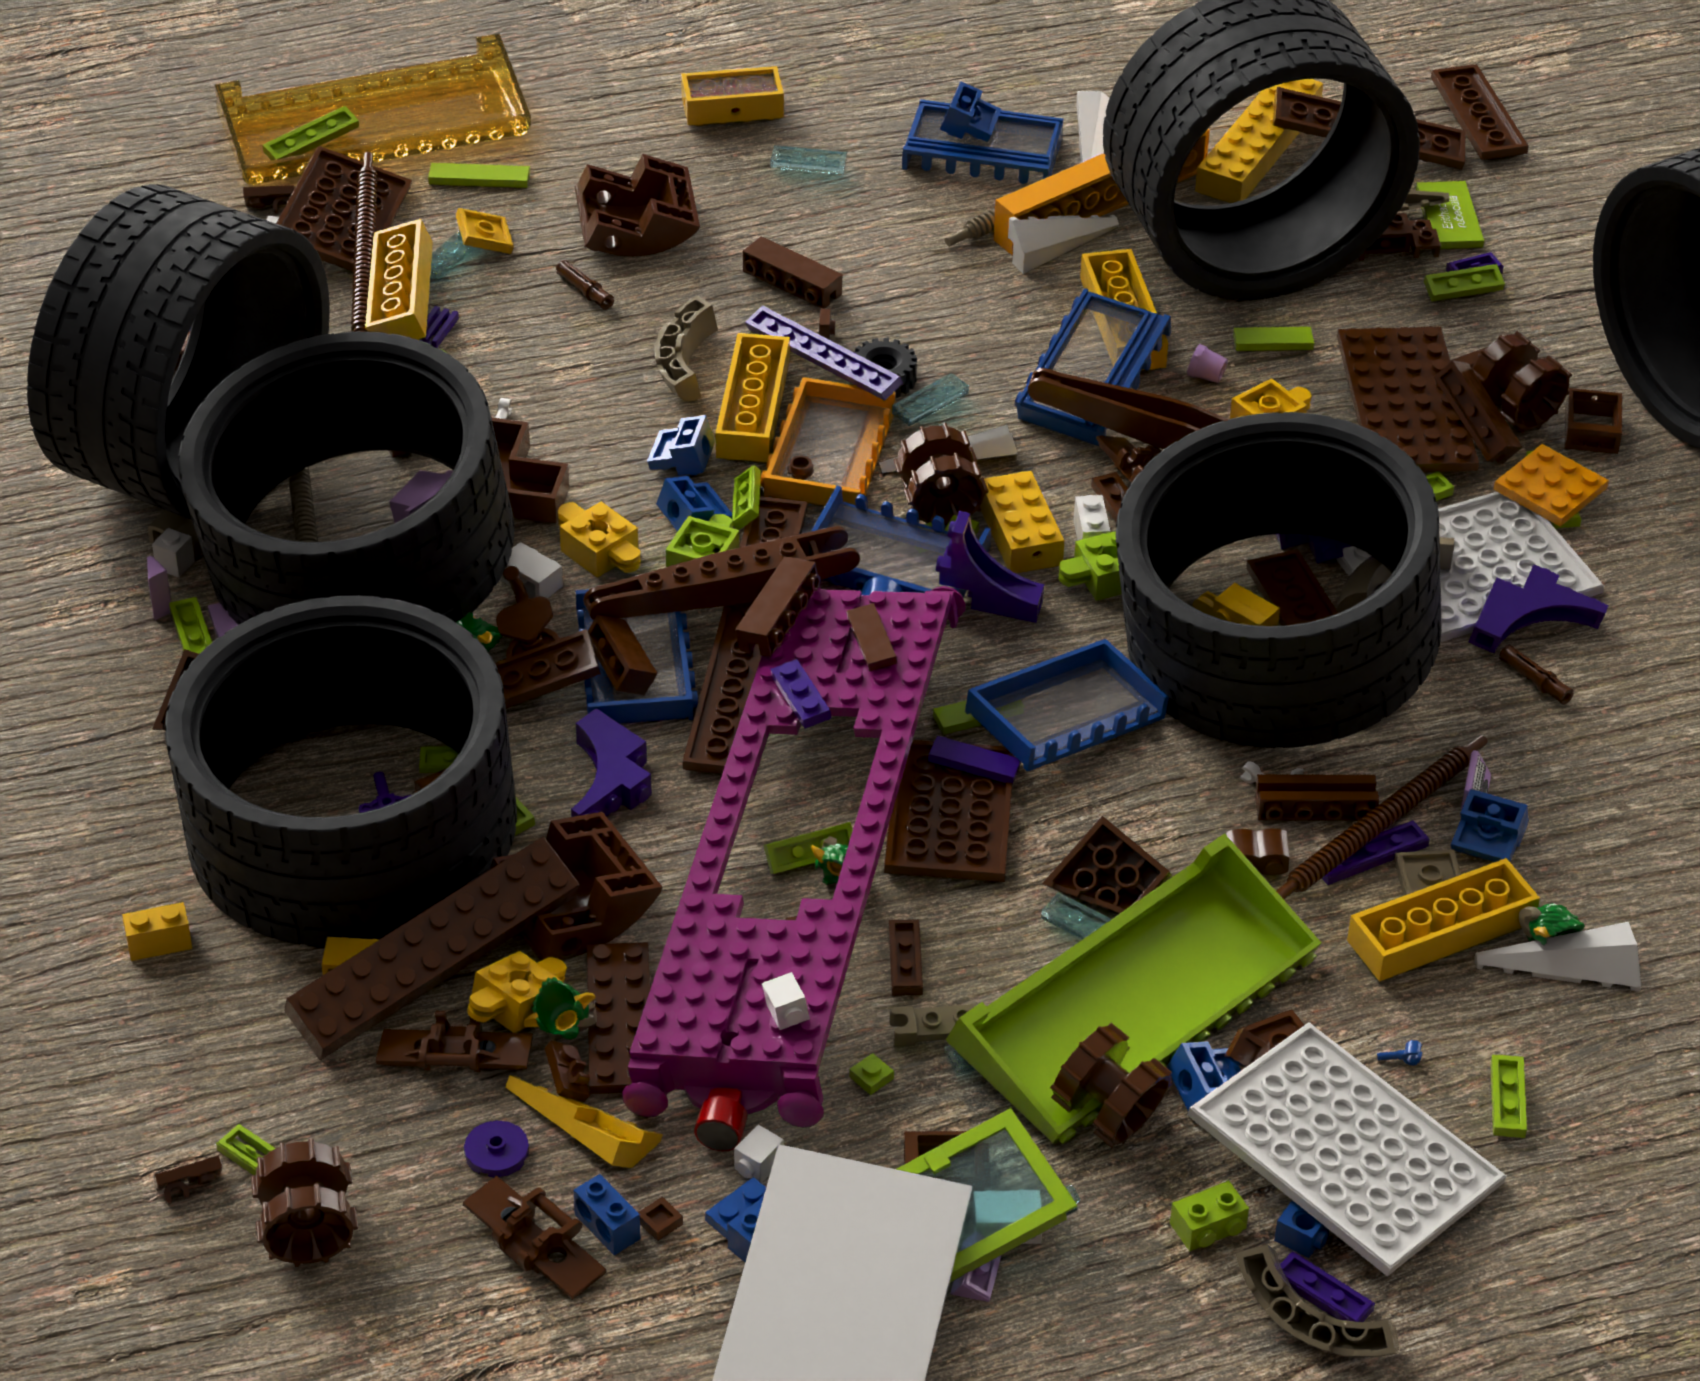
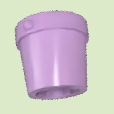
(1207, 365)

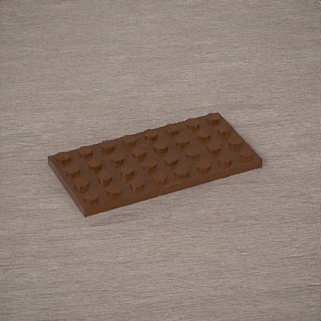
(1399, 398)

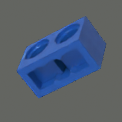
(607, 1214)
(1300, 1231)

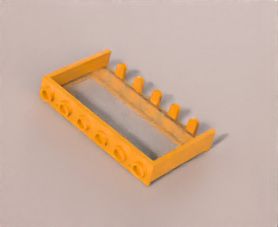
(839, 432)

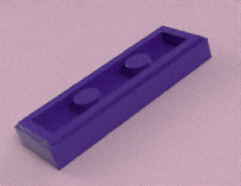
(974, 760)
(1325, 1290)

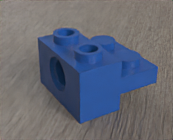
(960, 114)
(683, 447)
(684, 498)
(1490, 826)
(1200, 1070)
(737, 1216)

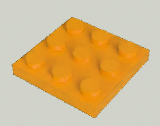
(1551, 485)

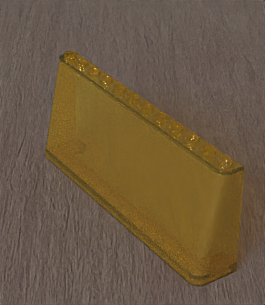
(396, 109)

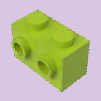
(1209, 1216)

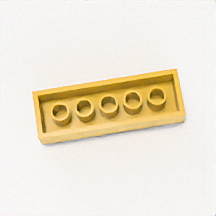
(1119, 278)
(400, 280)
(752, 397)
(1440, 919)

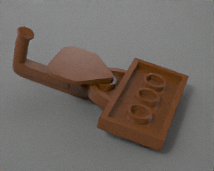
(537, 657)

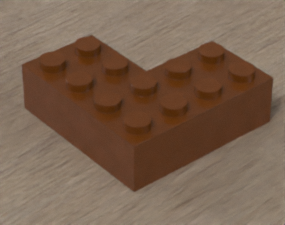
(533, 485)

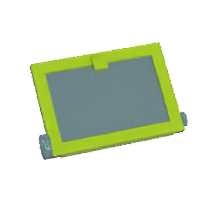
(1011, 1185)

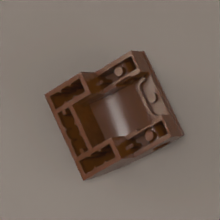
(636, 212)
(611, 890)

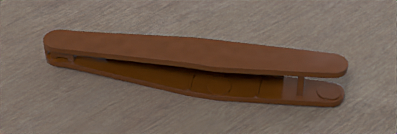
(1128, 411)
(721, 577)

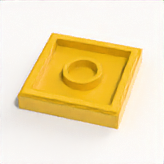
(484, 231)

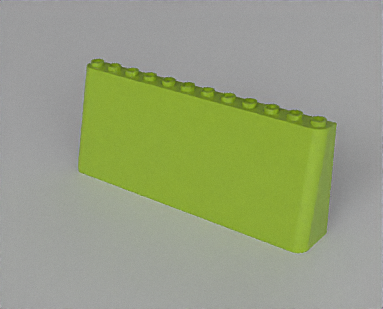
(1154, 971)

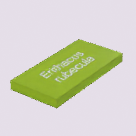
(1454, 220)

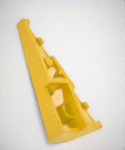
(607, 1136)

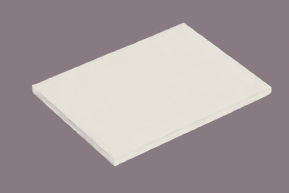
(1491, 542)
(1347, 1147)
(843, 1273)

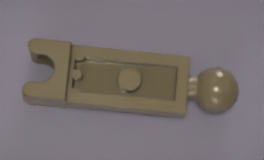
(924, 1023)

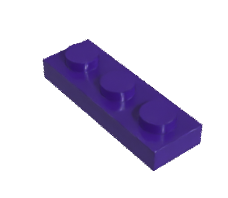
(801, 693)

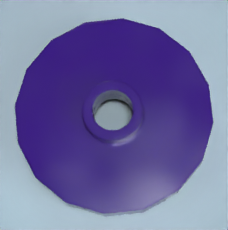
(496, 1148)

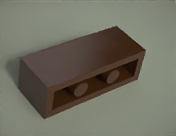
(621, 655)

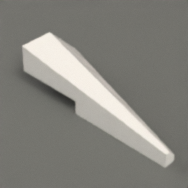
(1091, 114)
(1045, 239)
(986, 445)
(1595, 954)

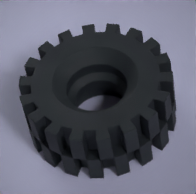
(894, 358)

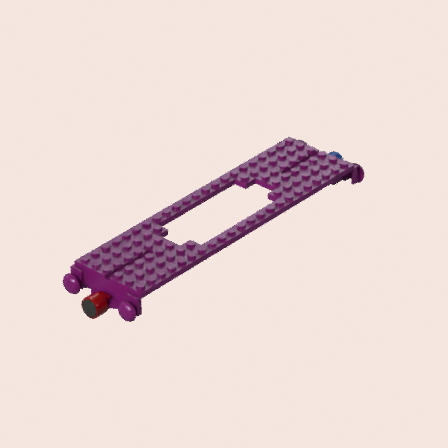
(707, 1005)

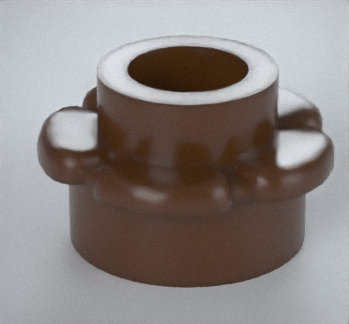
(800, 467)

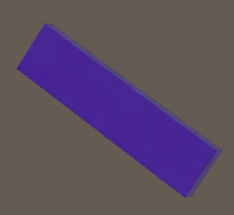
(1380, 850)

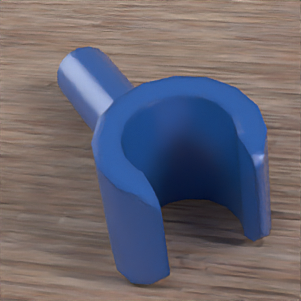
(1411, 1054)

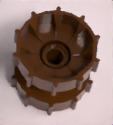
(1522, 383)
(940, 473)
(1097, 1073)
(304, 1202)

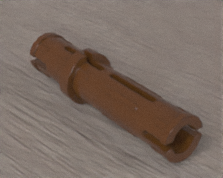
(591, 289)
(1545, 680)

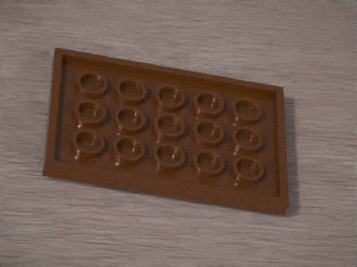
(326, 204)
(948, 821)

